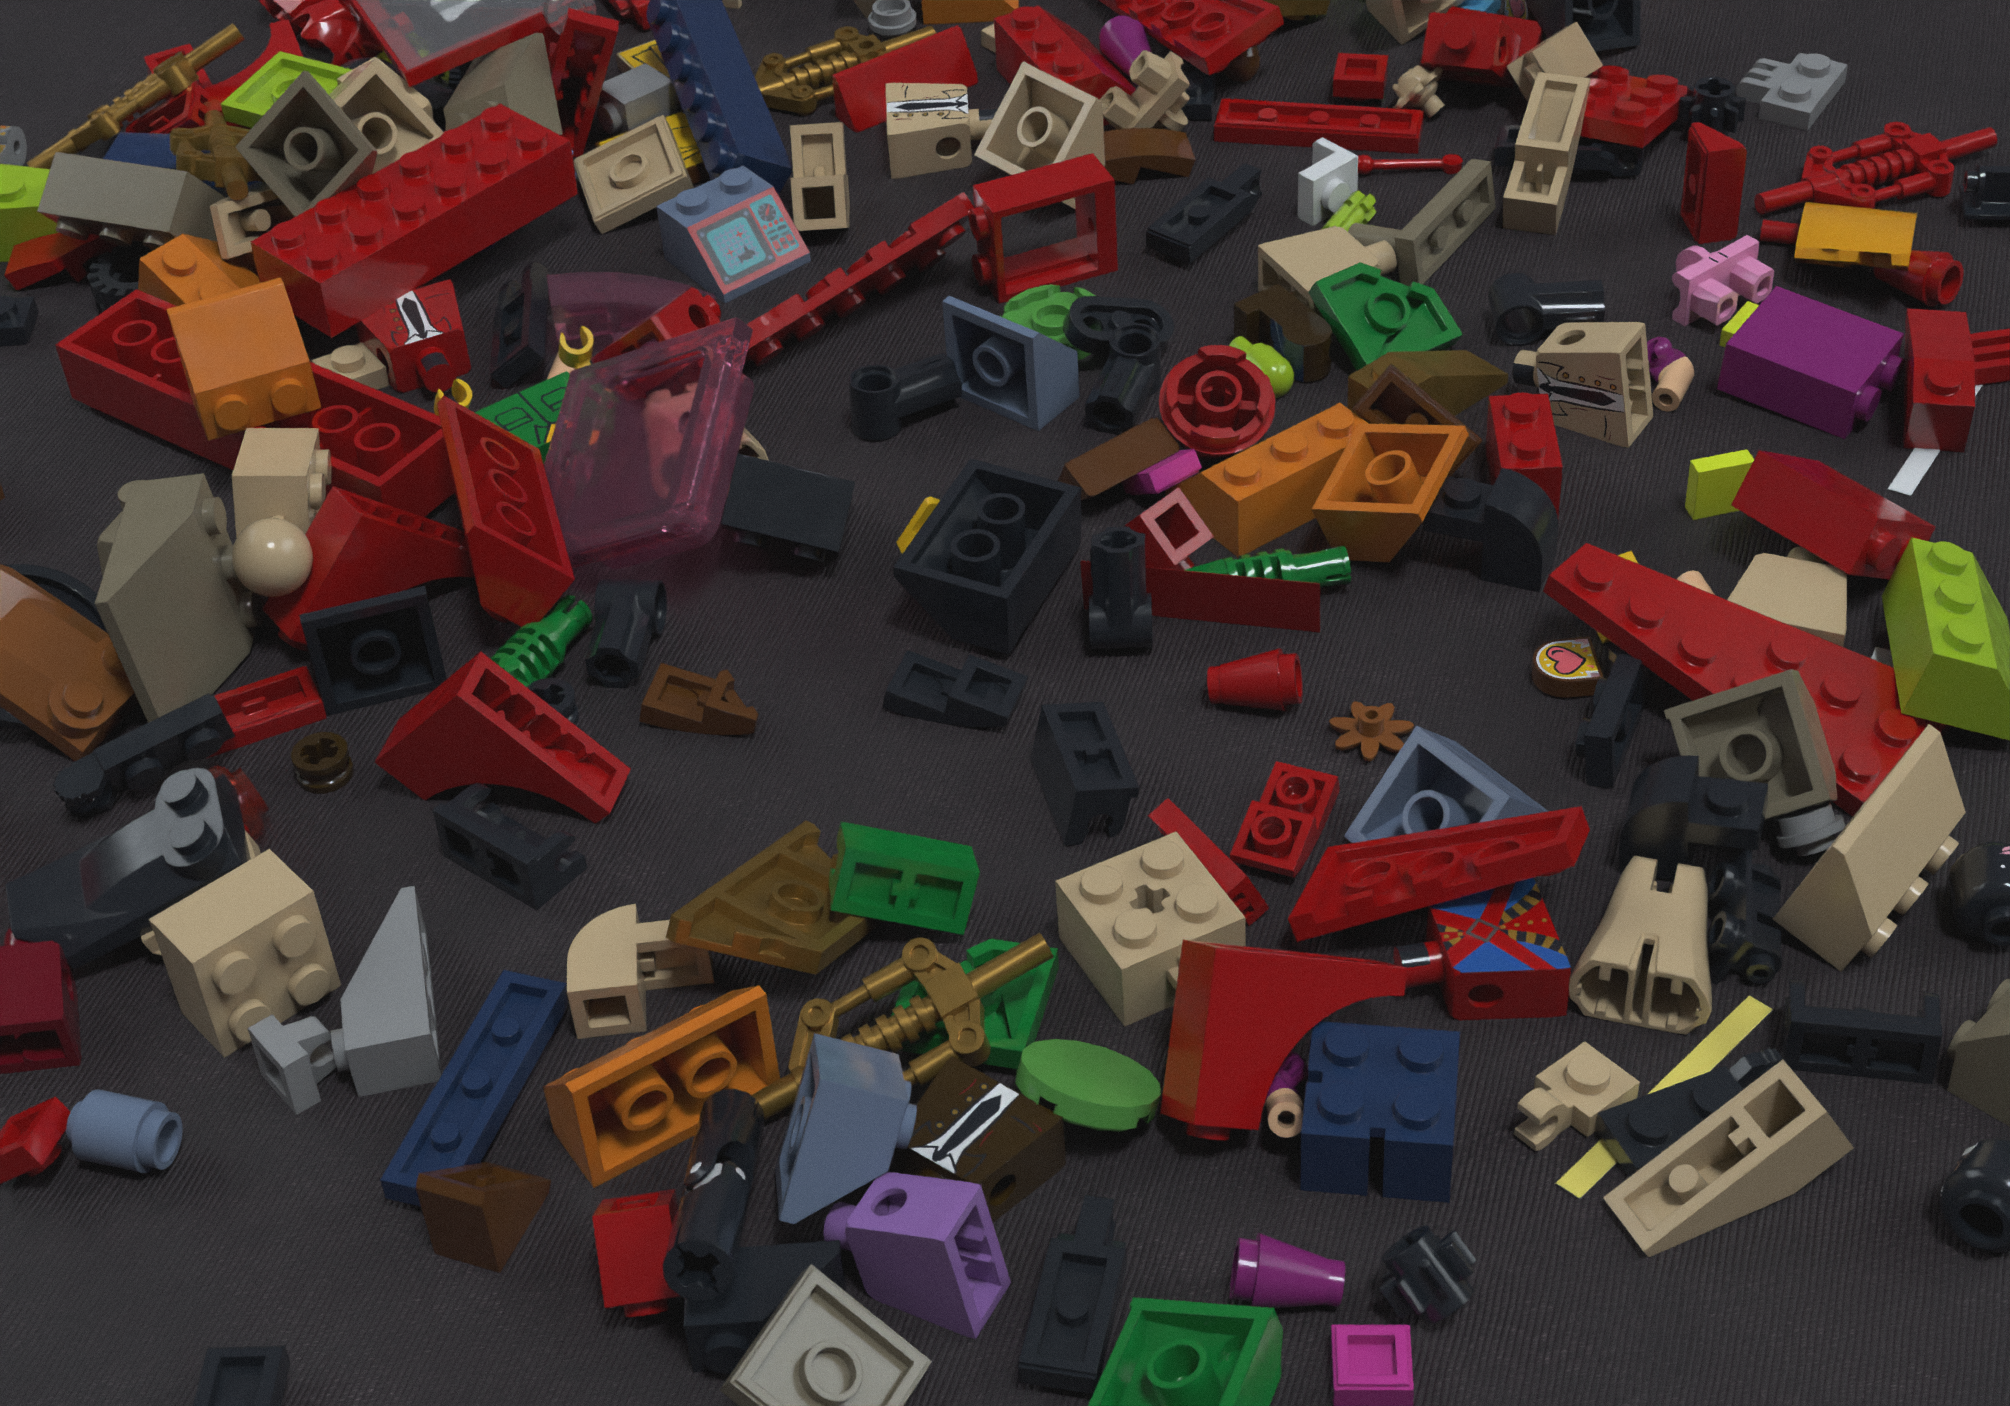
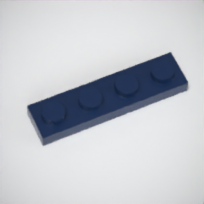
(479, 1081)

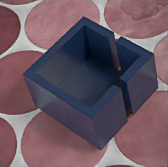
(1386, 1087)

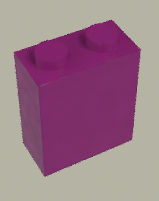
(1811, 362)

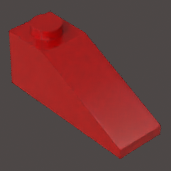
(1938, 380)

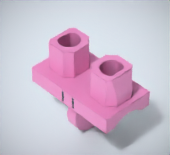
(1714, 280)

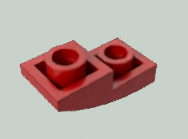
(1286, 820)

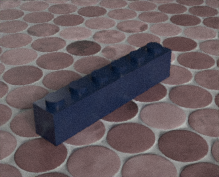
(718, 89)

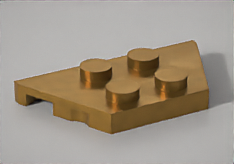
(774, 909)

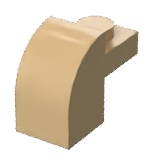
(1563, 54)
(819, 176)
(617, 962)

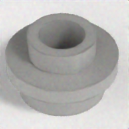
(892, 18)
(1810, 829)

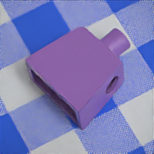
(925, 1249)

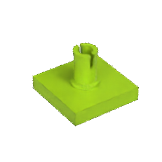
(266, 86)

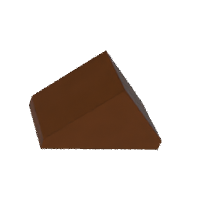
(479, 1211)

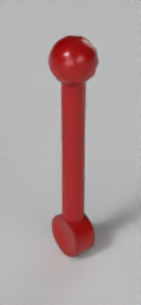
(1449, 164)

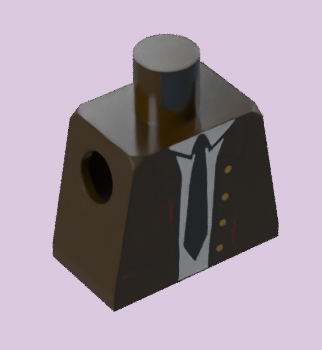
(984, 1136)

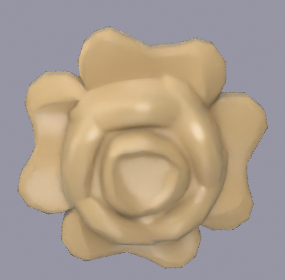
(1418, 90)

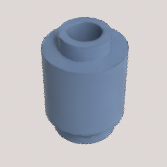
(124, 1131)

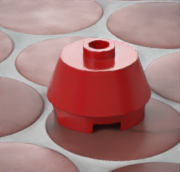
(1217, 402)

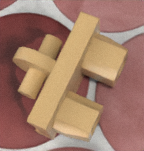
(1157, 98)

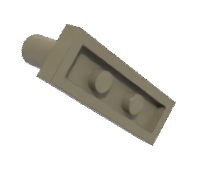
(1439, 226)

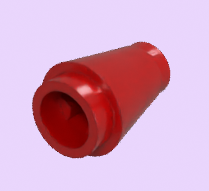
(1930, 278)
(1257, 681)

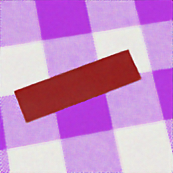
(1227, 598)

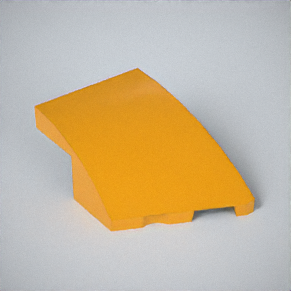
(1854, 236)

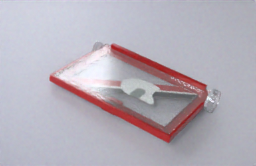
(439, 35)

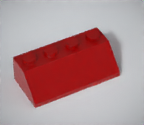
(505, 517)

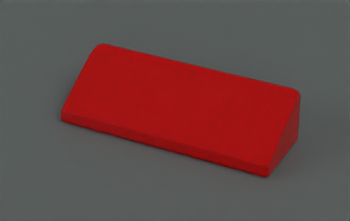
(932, 60)

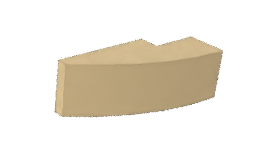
(1545, 153)

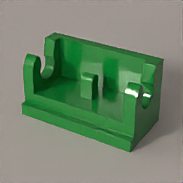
(903, 878)

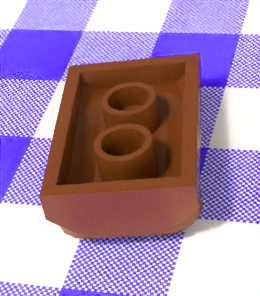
(58, 669)

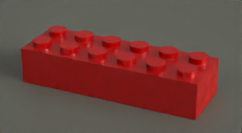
(416, 218)

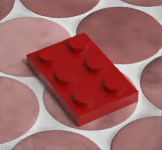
(1630, 107)

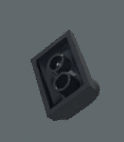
(125, 878)

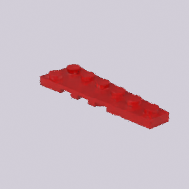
(1204, 30)
(879, 269)

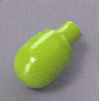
(1270, 362)

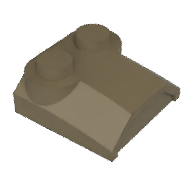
(1763, 736)

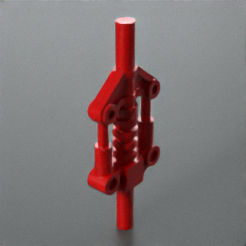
(1900, 155)

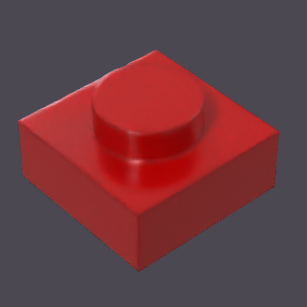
(1360, 76)
(31, 1139)

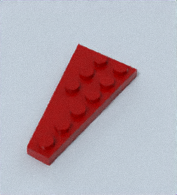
(1716, 645)

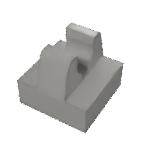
(293, 1058)

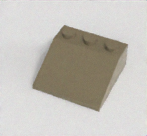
(126, 201)
(174, 594)

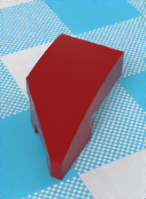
(51, 254)

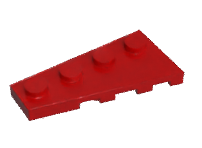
(1426, 868)

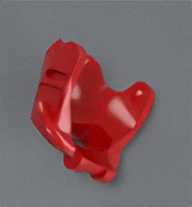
(339, 28)

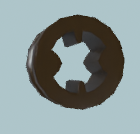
(322, 762)

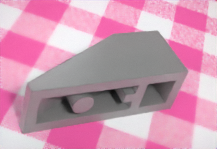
(390, 1007)

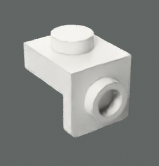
(1326, 182)

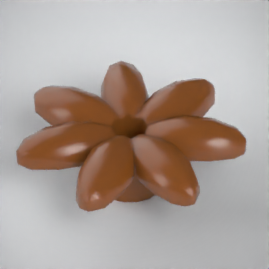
(1370, 729)

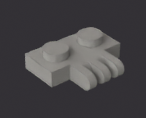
(1793, 91)

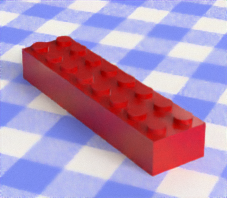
(377, 443)

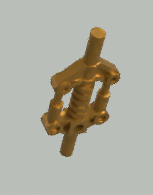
(168, 78)
(796, 90)
(223, 164)
(950, 999)

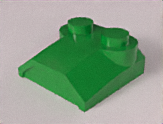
(1193, 1356)

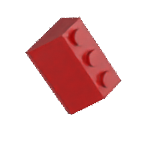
(1054, 48)

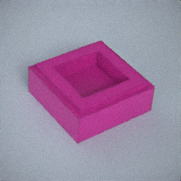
(1163, 474)
(1372, 1365)

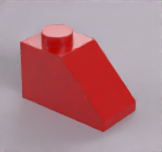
(631, 1251)

